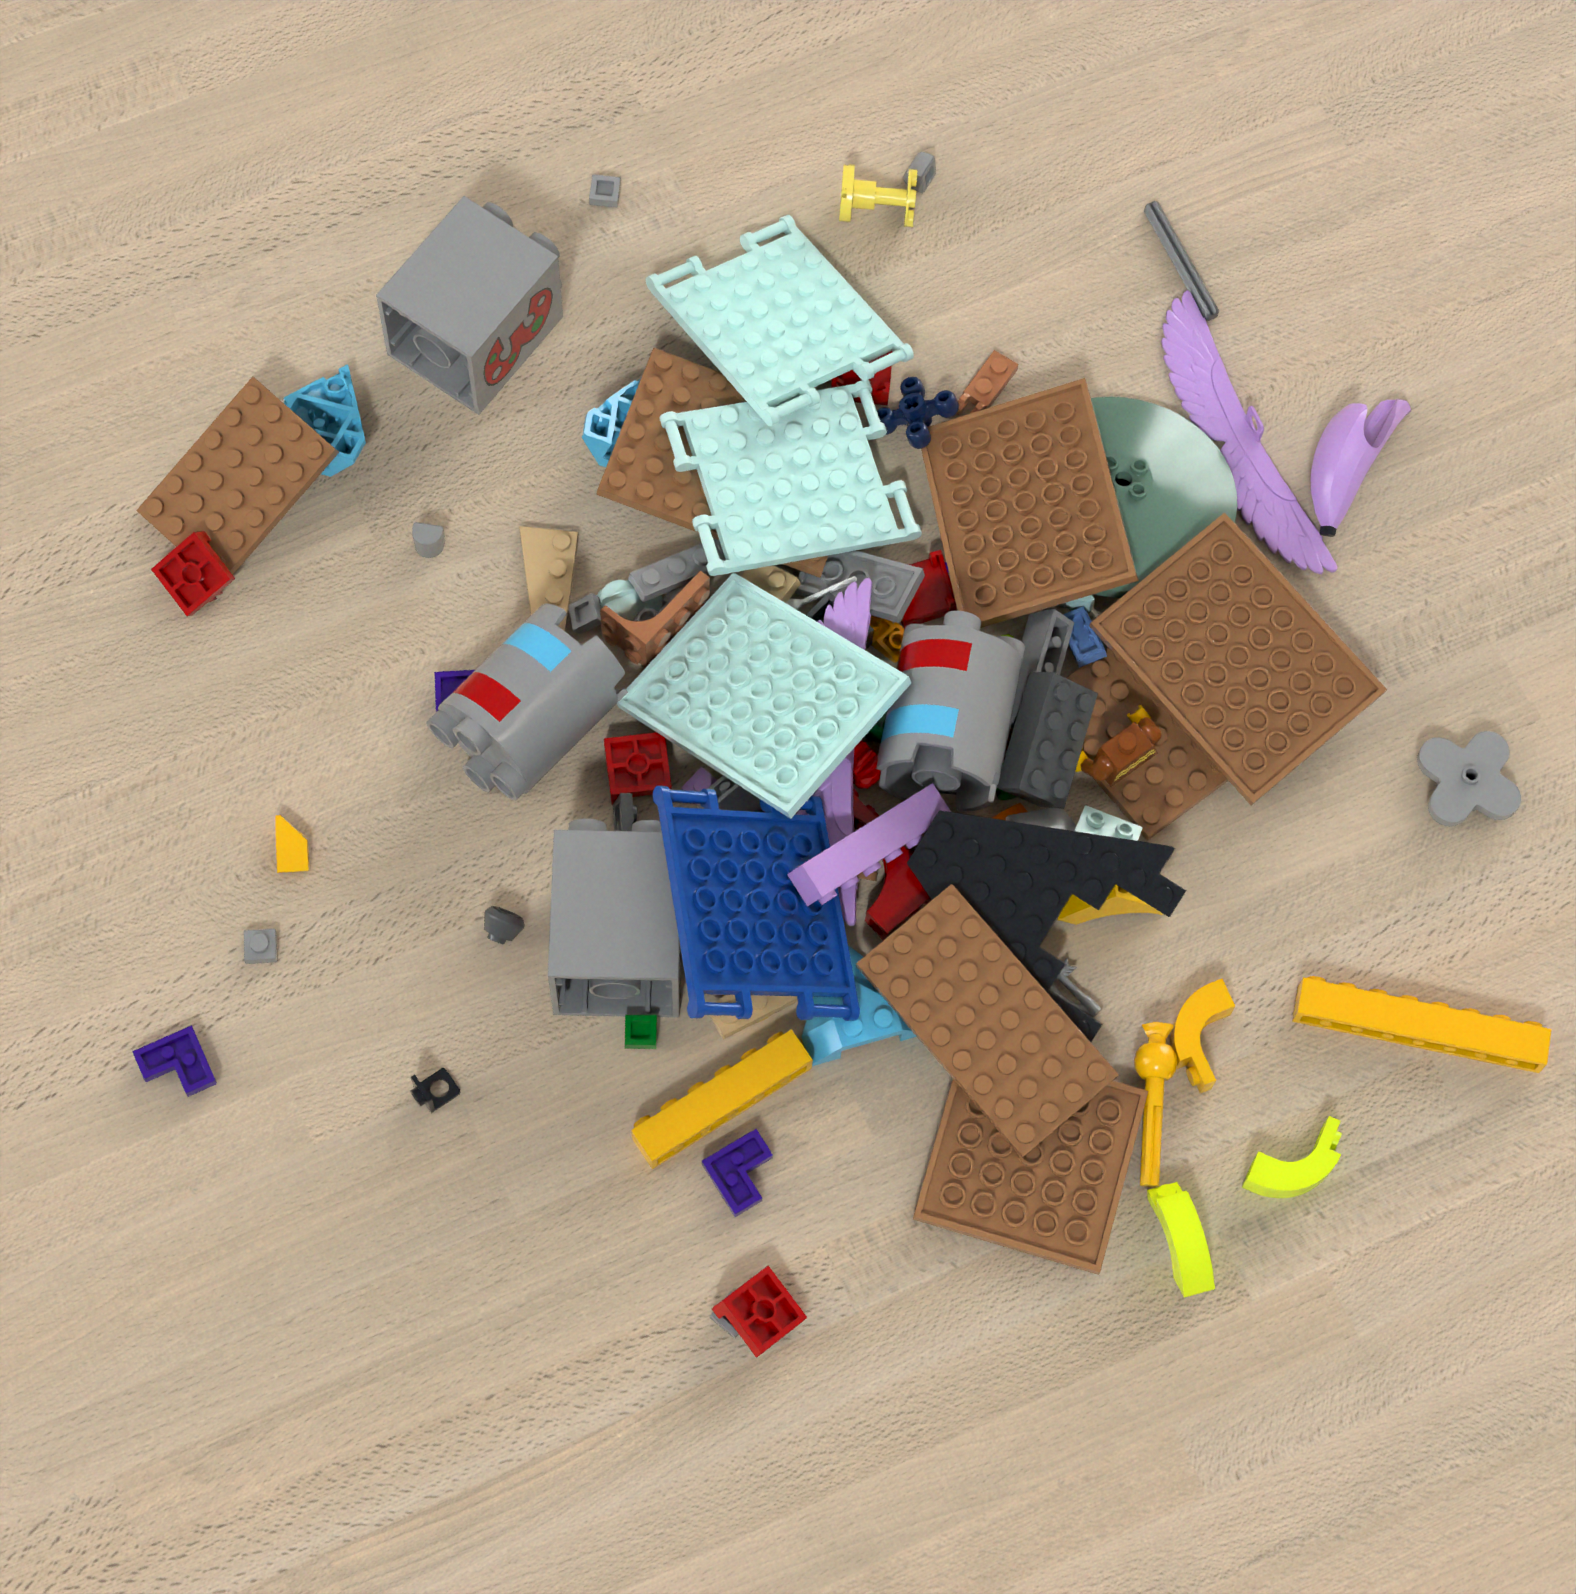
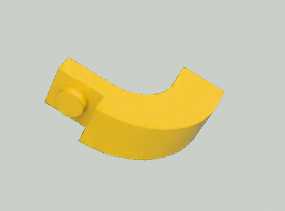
(1200, 1009)

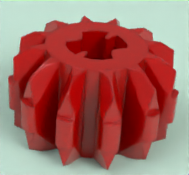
(865, 766)

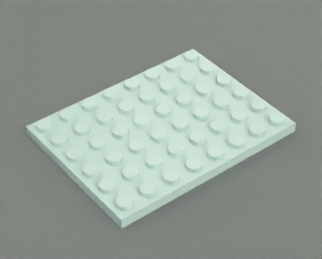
(763, 694)

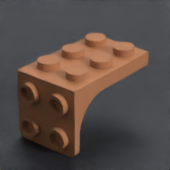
(647, 638)

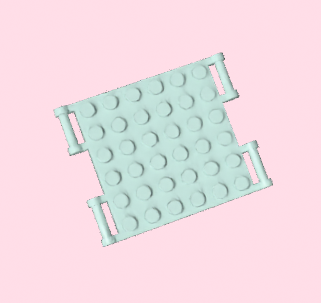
(778, 320)
(791, 485)

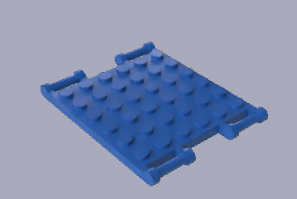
(742, 916)

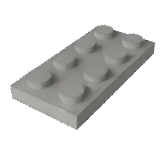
(892, 581)

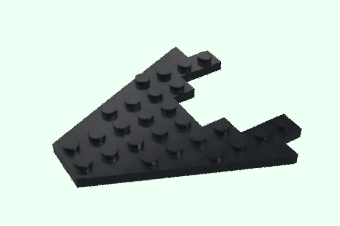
(1027, 873)

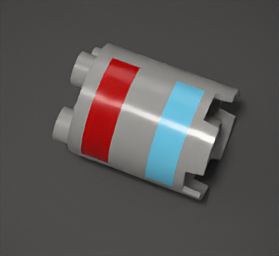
(529, 703)
(953, 714)

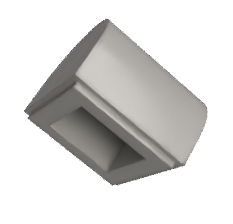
(926, 170)
(428, 539)

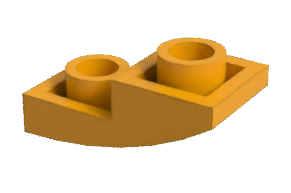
(887, 637)

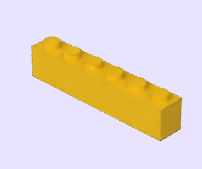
(721, 1098)

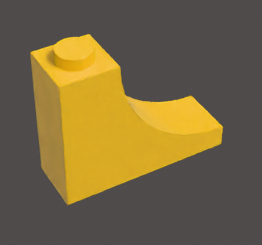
(1117, 903)

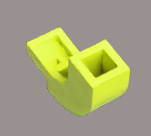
(1290, 1179)
(1185, 1238)

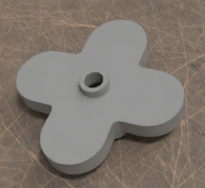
(1485, 788)

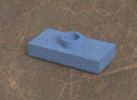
(1084, 641)

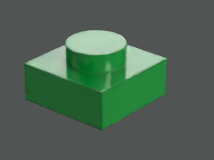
(640, 1031)

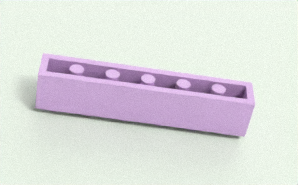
(867, 846)

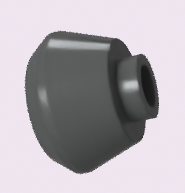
(502, 924)

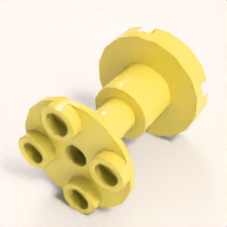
(865, 194)

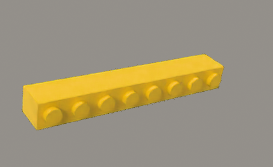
(1422, 1024)

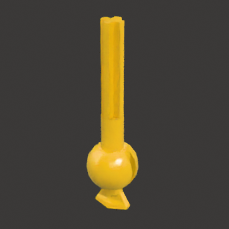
(1155, 1064)

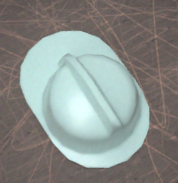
(624, 600)

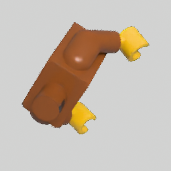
(1124, 751)

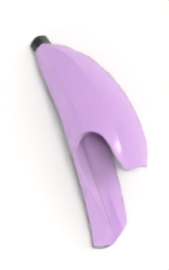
(1346, 454)

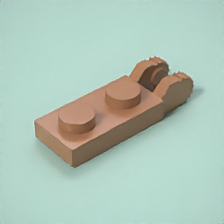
(988, 382)

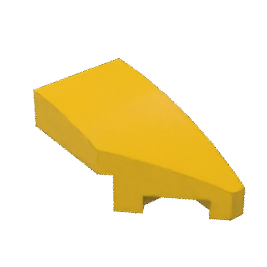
(291, 847)

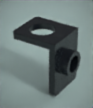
(423, 1095)

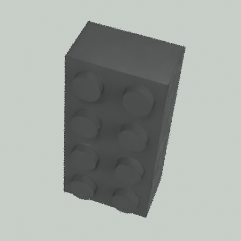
(1047, 740)

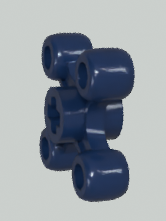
(917, 412)

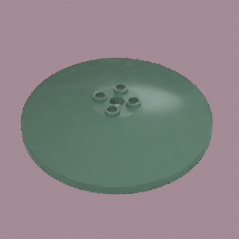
(1173, 476)

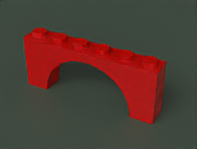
(901, 893)

